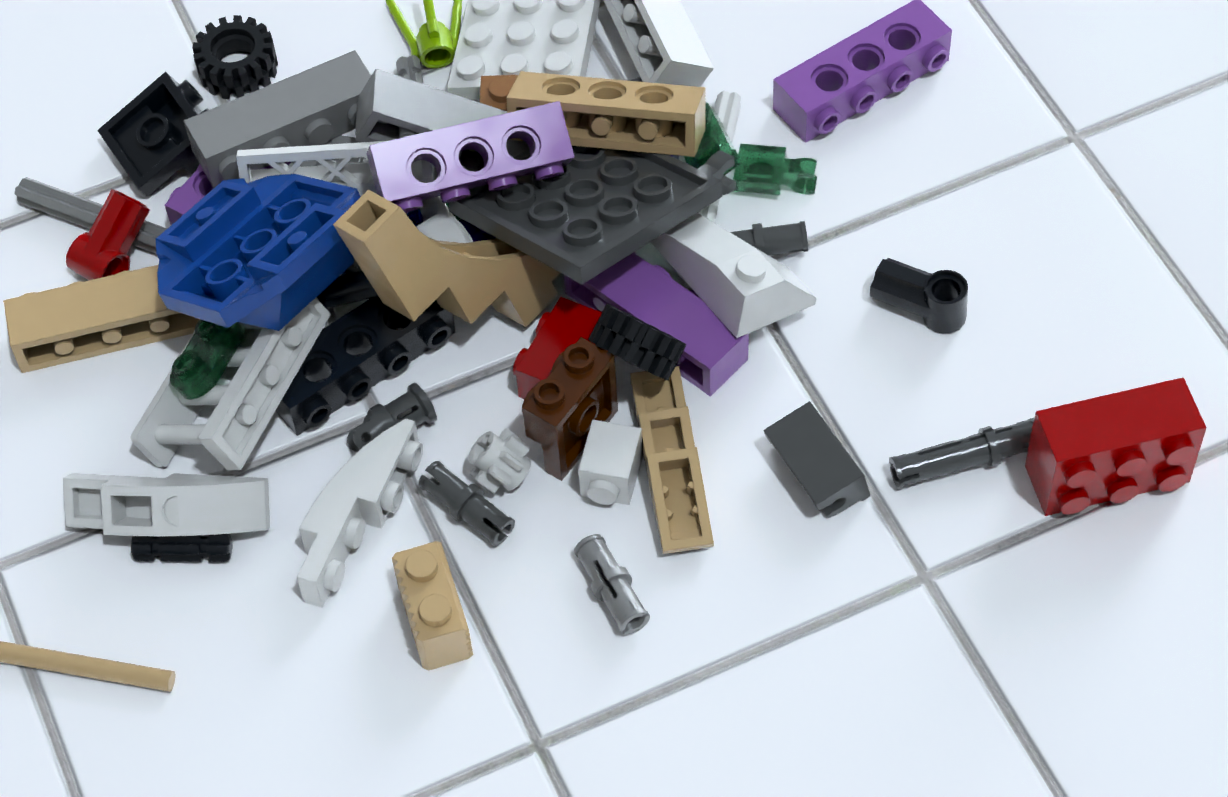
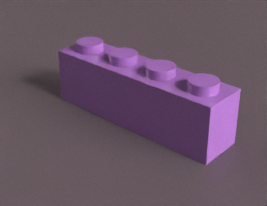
(654, 297)

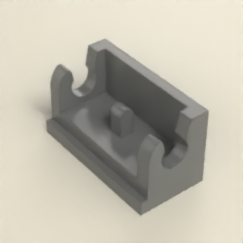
(818, 460)

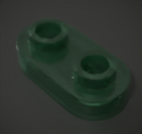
(205, 358)

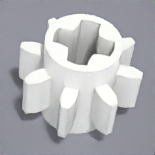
(499, 460)

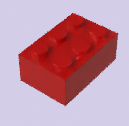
(1114, 447)

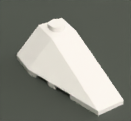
(732, 276)

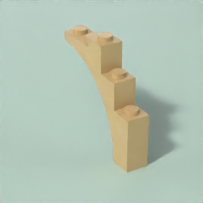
(463, 277)

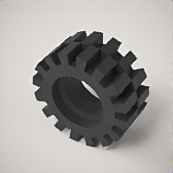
(230, 39)
(637, 342)

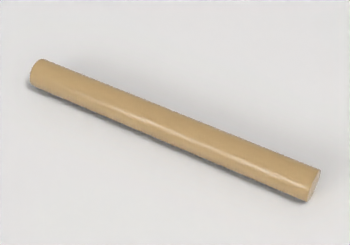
(87, 666)

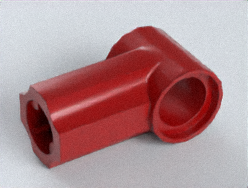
(106, 245)

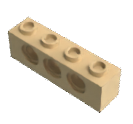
(618, 111)

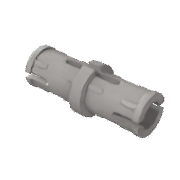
(611, 584)

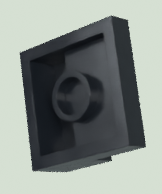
(152, 135)

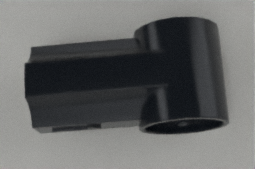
(936, 296)

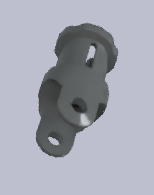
(383, 417)

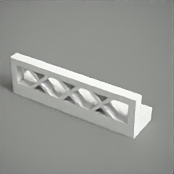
(351, 175)

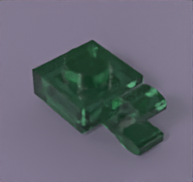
(768, 168)

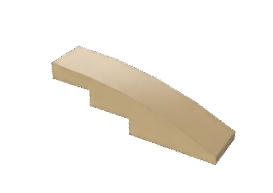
(671, 462)

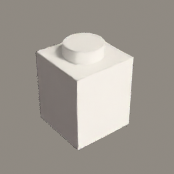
(610, 462)

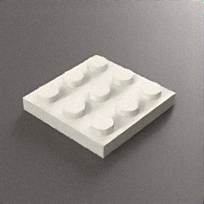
(521, 36)

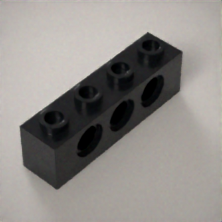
(348, 377)

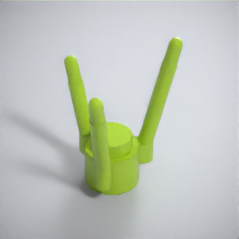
(434, 43)

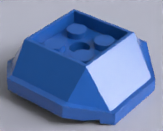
(255, 250)

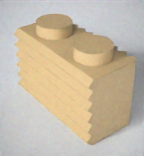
(432, 605)

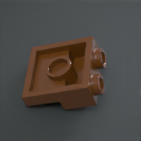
(564, 404)

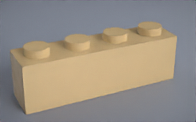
(91, 319)

